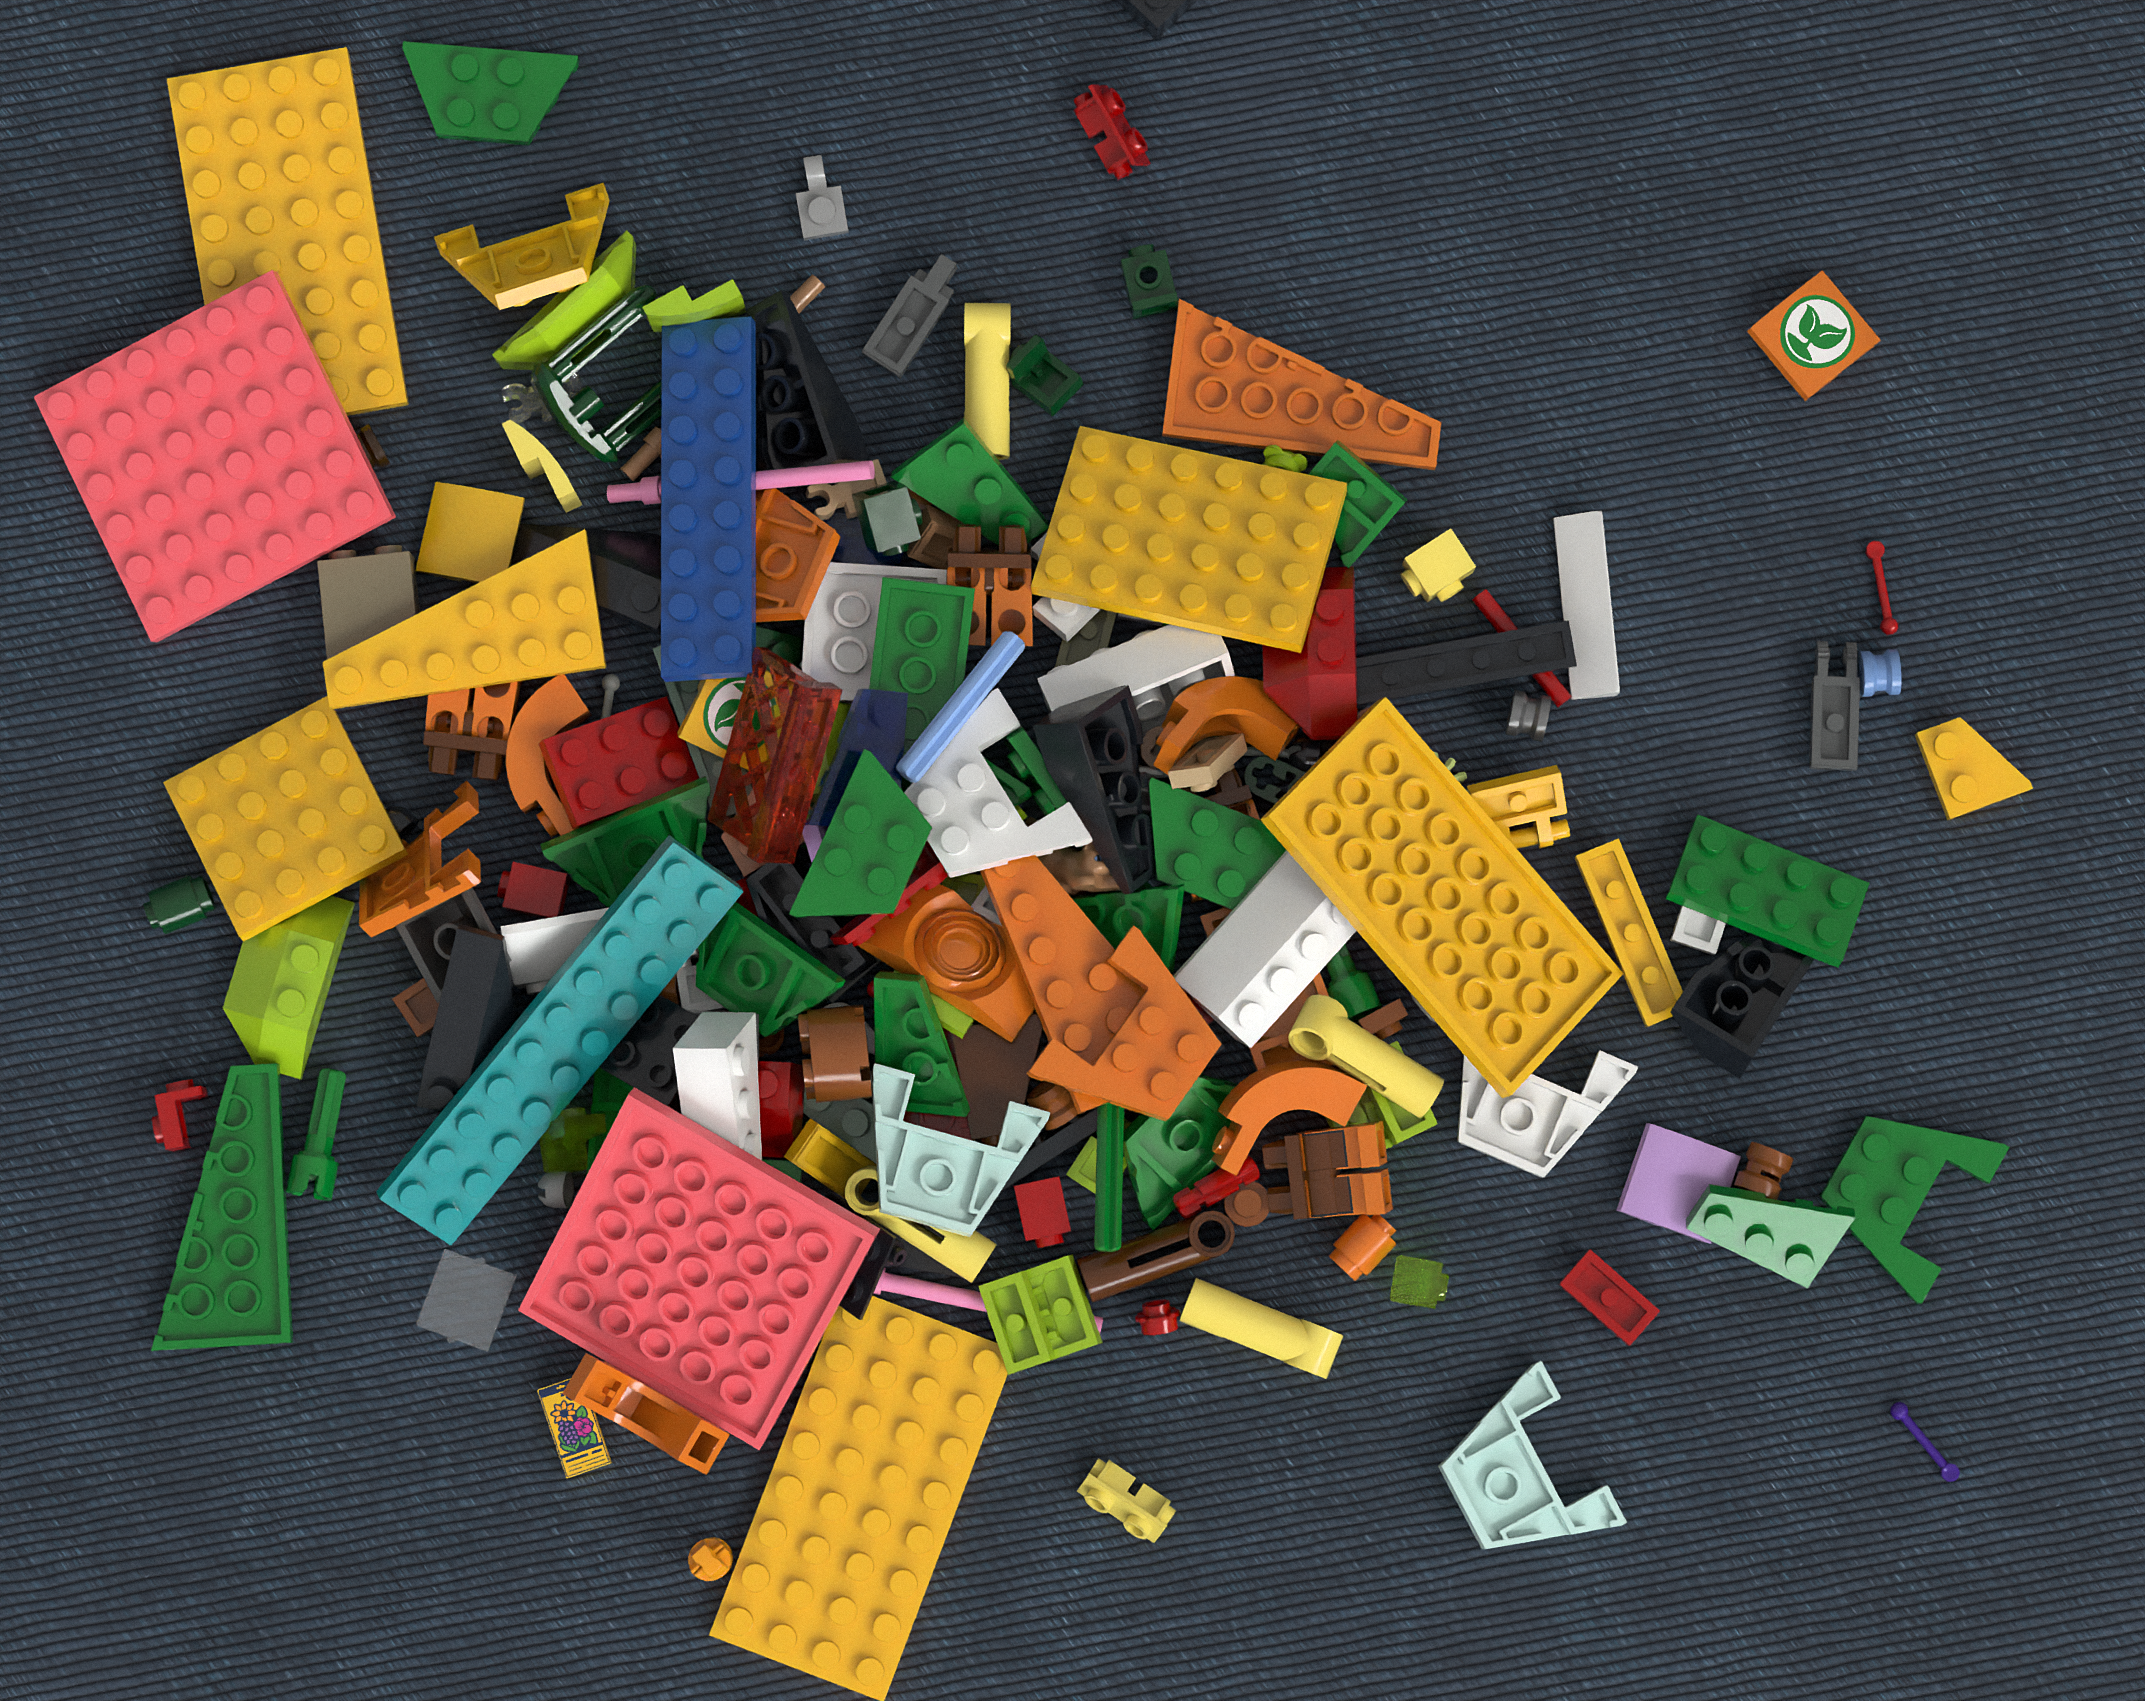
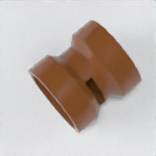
(1766, 1161)

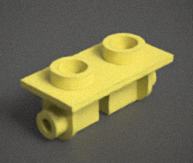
(1142, 1514)

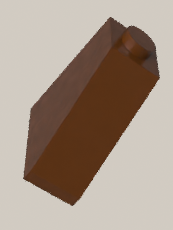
(995, 1074)

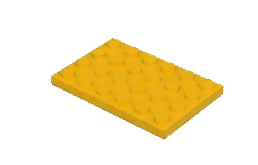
(1189, 539)

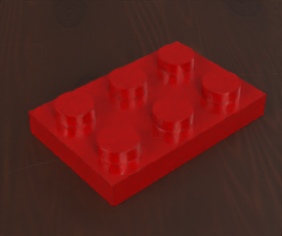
(618, 762)

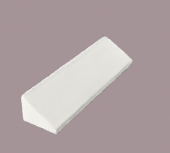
(1587, 604)

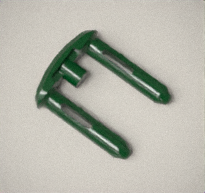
(574, 412)

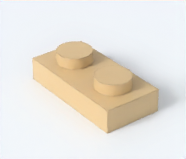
(1207, 762)

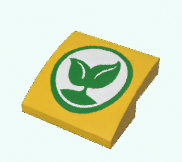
(714, 713)

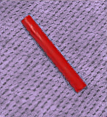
(1503, 623)

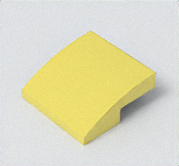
(538, 460)

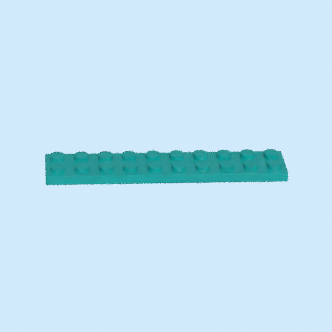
(559, 1040)

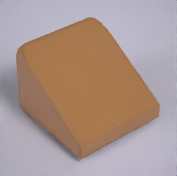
(936, 538)

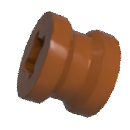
(1055, 1100)

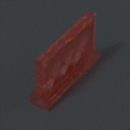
(792, 759)

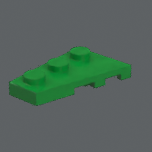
(1151, 910)
(914, 1042)

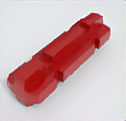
(1214, 1188)

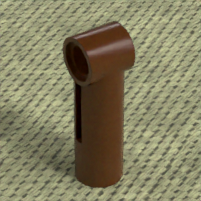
(1110, 1273)

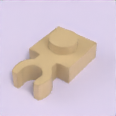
(841, 493)

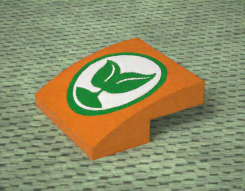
(1813, 335)

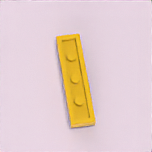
(1630, 931)

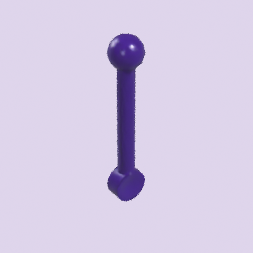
(1948, 1471)

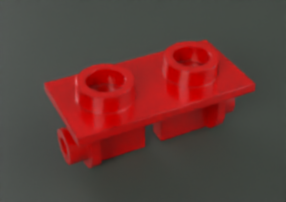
(1123, 143)

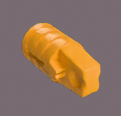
(710, 1559)

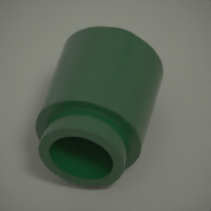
(179, 904)

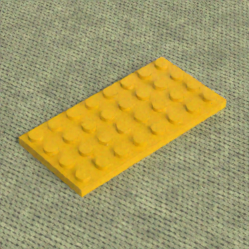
(287, 188)
(1442, 897)
(862, 1496)

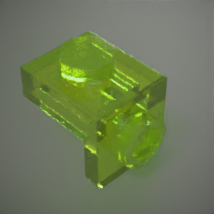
(564, 1141)
(1418, 1282)

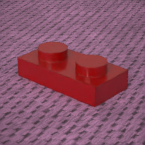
(1609, 1297)

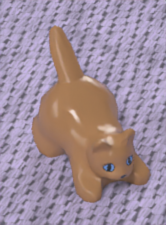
(1077, 869)

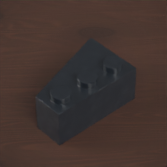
(774, 893)

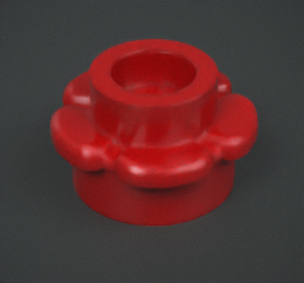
(1157, 1317)

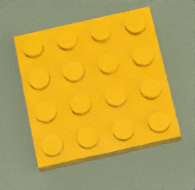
(285, 818)

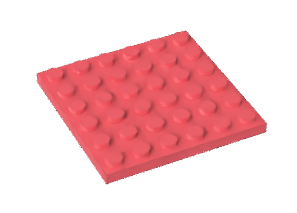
(214, 456)
(698, 1268)

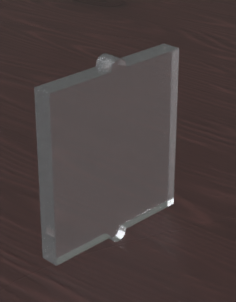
(466, 1300)

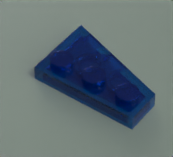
(872, 724)

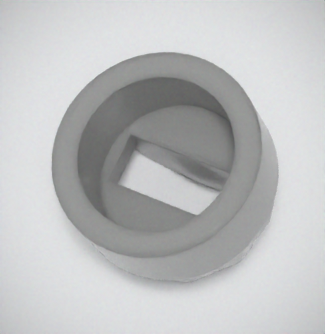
(558, 1189)

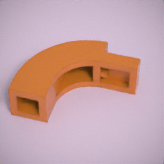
(1221, 709)
(545, 714)
(1276, 1091)
(646, 1413)

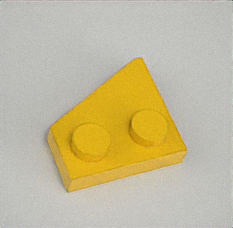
(1967, 768)

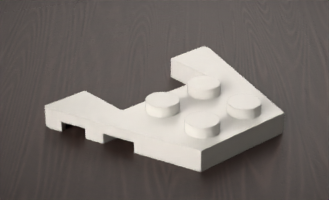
(970, 811)
(1539, 1118)

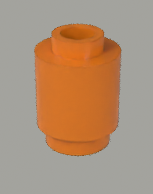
(1363, 1245)

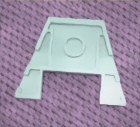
(939, 1175)
(1504, 1482)

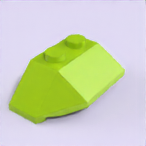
(572, 310)
(285, 983)

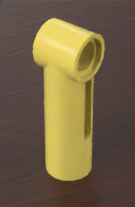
(986, 376)
(1328, 1034)
(957, 1252)
(1261, 1328)

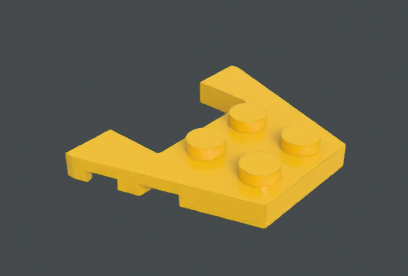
(535, 262)

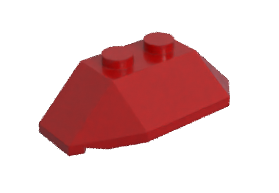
(1321, 681)

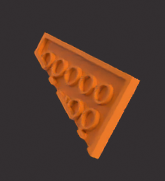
(1260, 395)
(1061, 962)

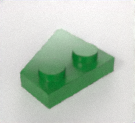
(1367, 504)

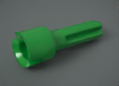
(1351, 986)
(316, 1159)

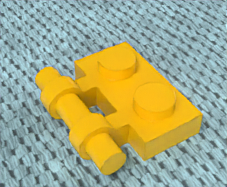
(1525, 799)

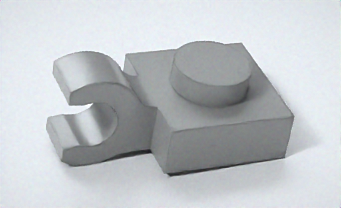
(821, 207)

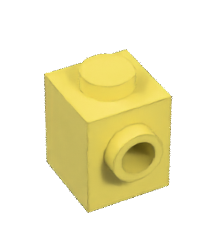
(1437, 568)

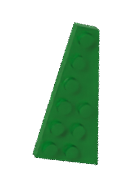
(235, 1246)

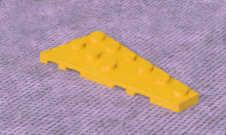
(505, 629)

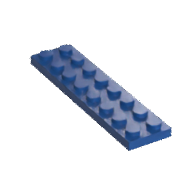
(708, 499)

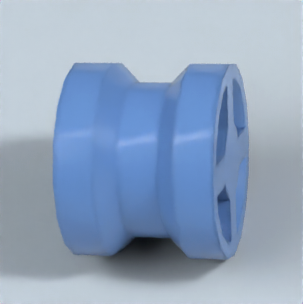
(1879, 672)

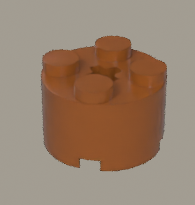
(838, 1054)

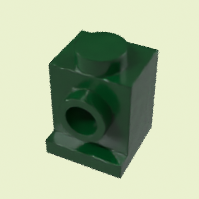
(1143, 297)

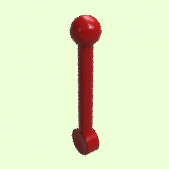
(1874, 552)

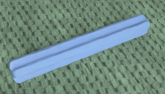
(960, 706)

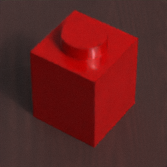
(534, 890)
(1043, 1211)

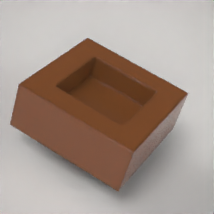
(418, 1007)
(1385, 1020)

